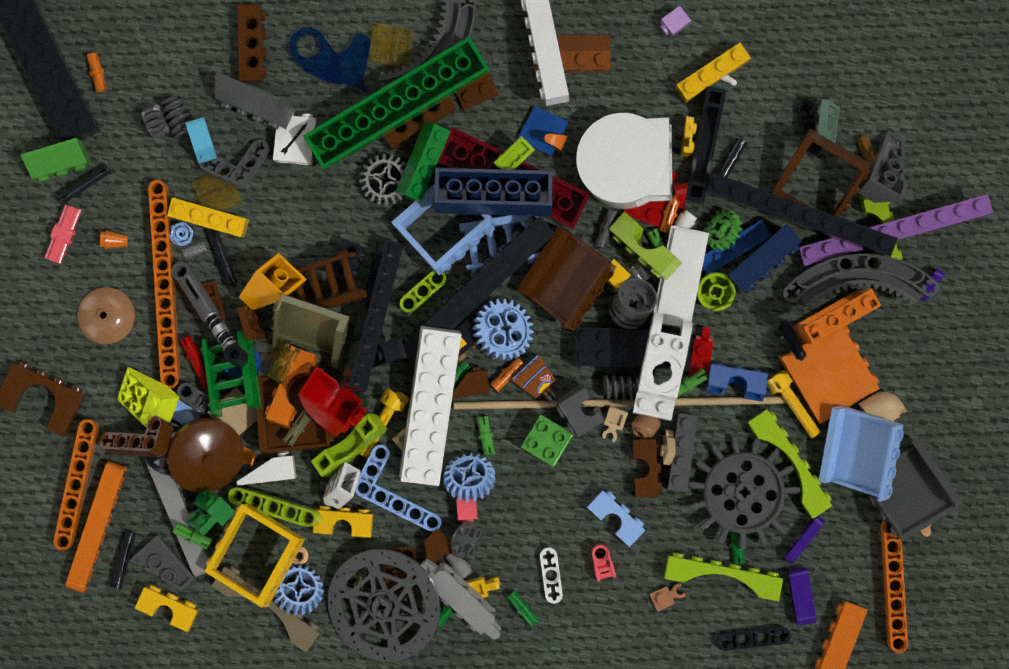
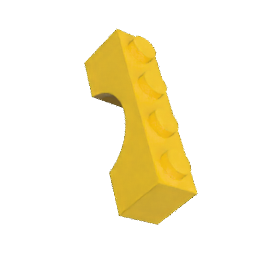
(712, 72)
(208, 217)

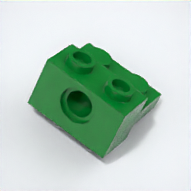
(210, 510)

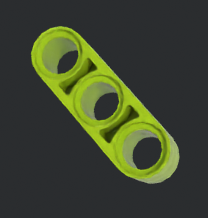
(419, 300)

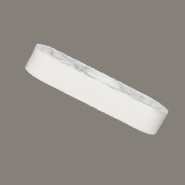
(557, 588)

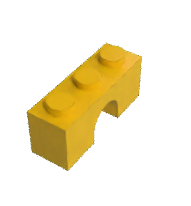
(360, 521)
(183, 612)

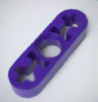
(807, 535)

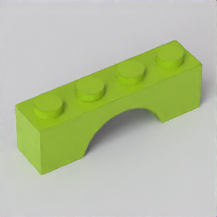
(881, 213)
(630, 233)
(361, 437)

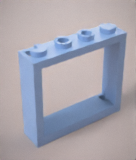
(456, 252)

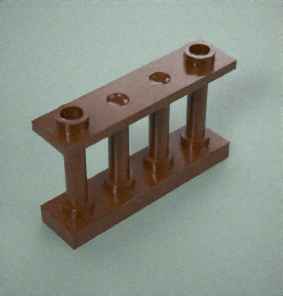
(337, 298)

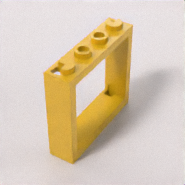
(279, 571)

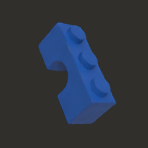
(752, 382)

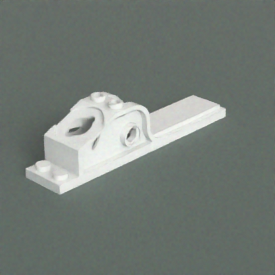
(673, 309)

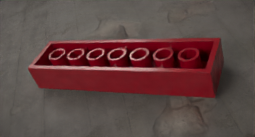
(467, 152)

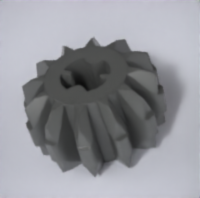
(155, 121)

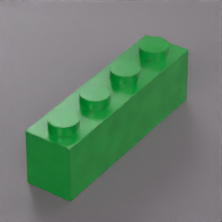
(422, 161)

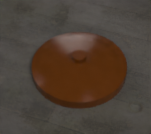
(205, 455)

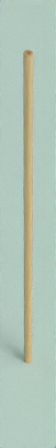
(613, 402)

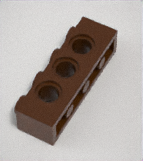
(246, 14)
(413, 128)

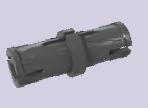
(604, 232)

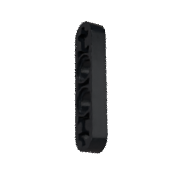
(753, 641)

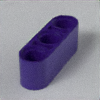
(802, 596)

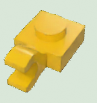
(482, 586)

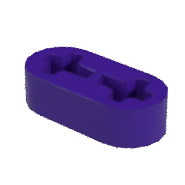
(937, 275)

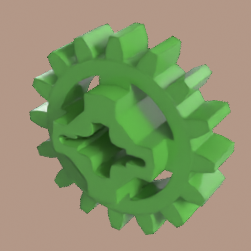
(723, 230)

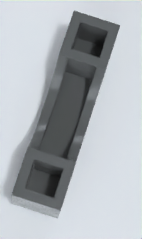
(684, 443)

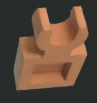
(663, 597)

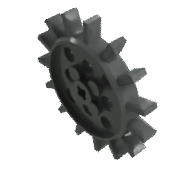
(756, 494)

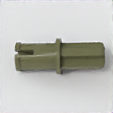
(297, 428)

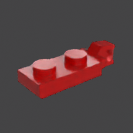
(701, 352)

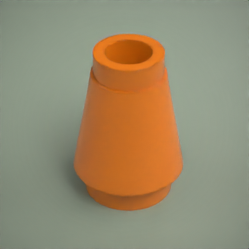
(113, 240)

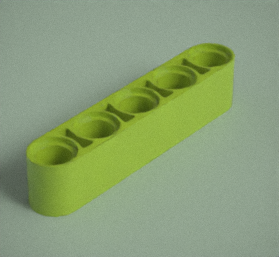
(283, 506)

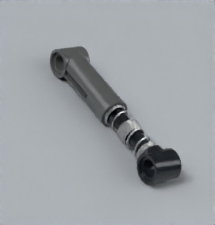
(208, 312)

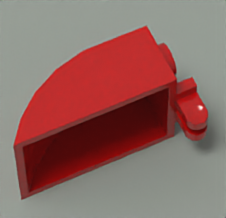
(330, 405)

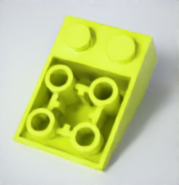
(146, 397)

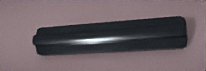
(792, 341)

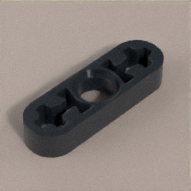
(801, 114)

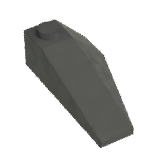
(887, 172)

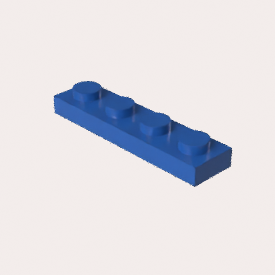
(748, 239)

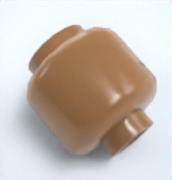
(645, 426)

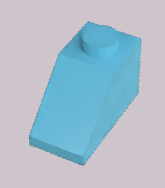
(201, 140)

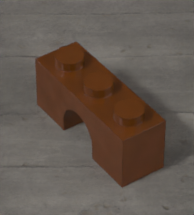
(648, 485)

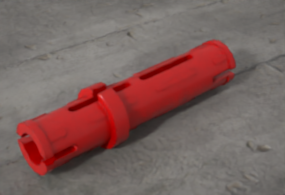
(195, 359)

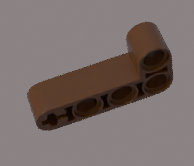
(151, 444)

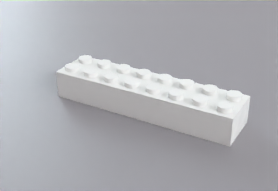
(430, 405)

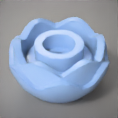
(186, 231)

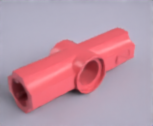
(62, 234)

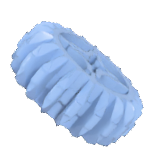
(472, 482)
(312, 589)

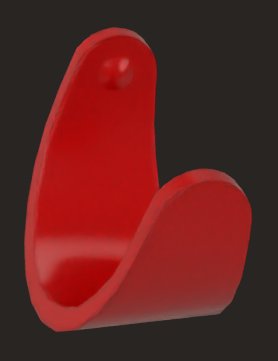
(680, 191)

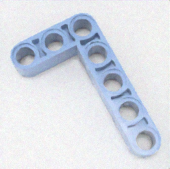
(391, 496)

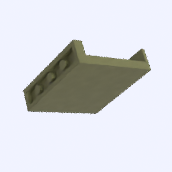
(310, 327)

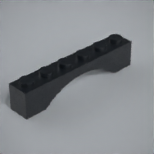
(705, 145)

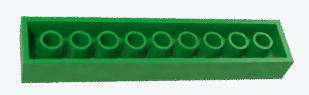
(396, 103)

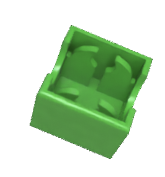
(547, 440)

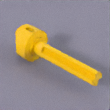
(781, 383)
(392, 402)

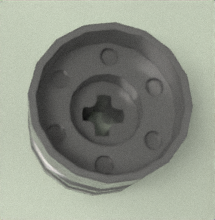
(633, 303)

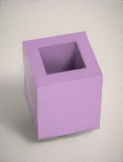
(674, 22)

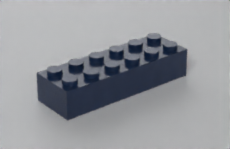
(493, 192)

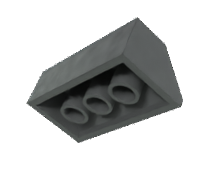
(252, 102)

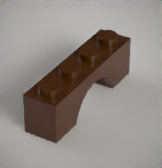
(436, 546)

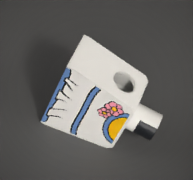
(338, 493)

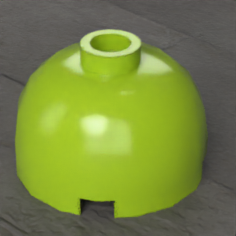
(716, 291)

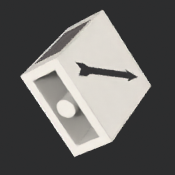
(290, 144)

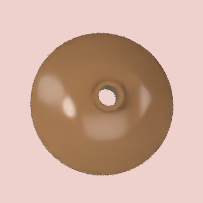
(119, 316)

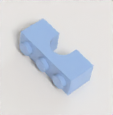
(629, 529)

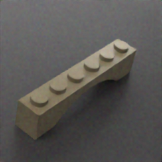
(299, 631)

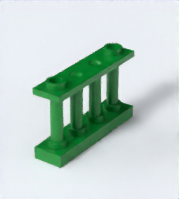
(248, 379)

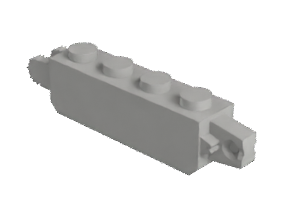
(463, 599)

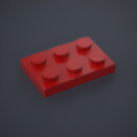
(652, 211)

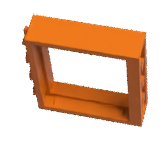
(836, 315)

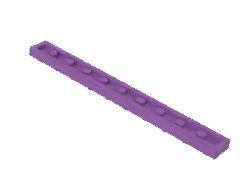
(903, 228)

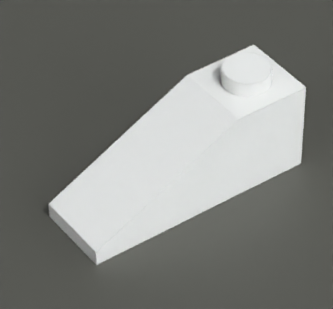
(273, 470)

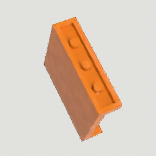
(830, 374)

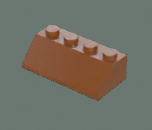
(584, 53)

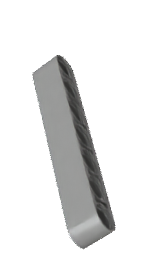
(176, 509)

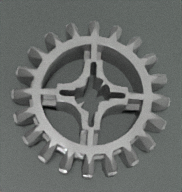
(369, 175)

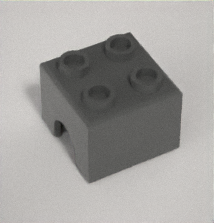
(579, 419)

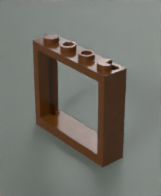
(834, 148)

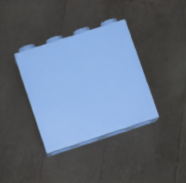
(861, 451)

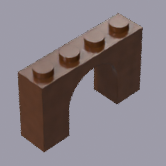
(67, 399)

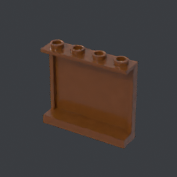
(567, 278)
(271, 435)

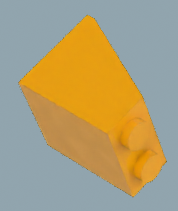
(271, 282)

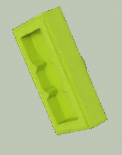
(514, 155)

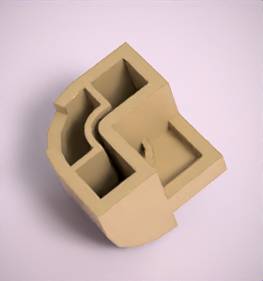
(883, 405)

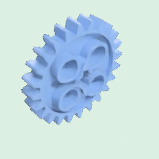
(518, 327)

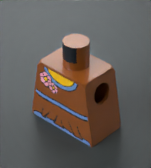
(536, 379)

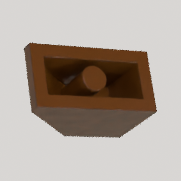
(473, 384)

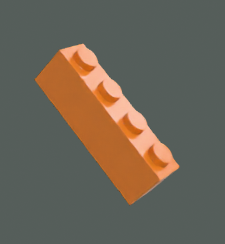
(842, 636)

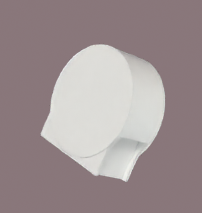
(627, 160)

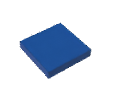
(538, 125)

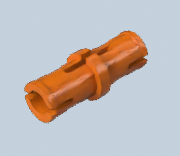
(96, 72)
(669, 215)
(507, 374)

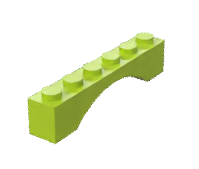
(811, 495)
(764, 585)

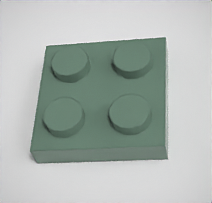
(828, 120)

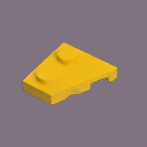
(687, 144)

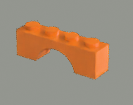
(281, 411)

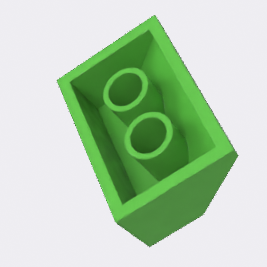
(56, 160)

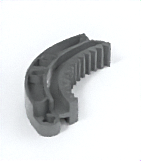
(454, 27)
(890, 273)

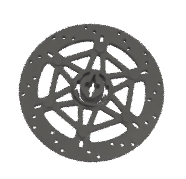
(383, 605)

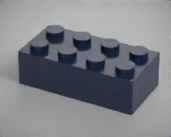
(768, 255)

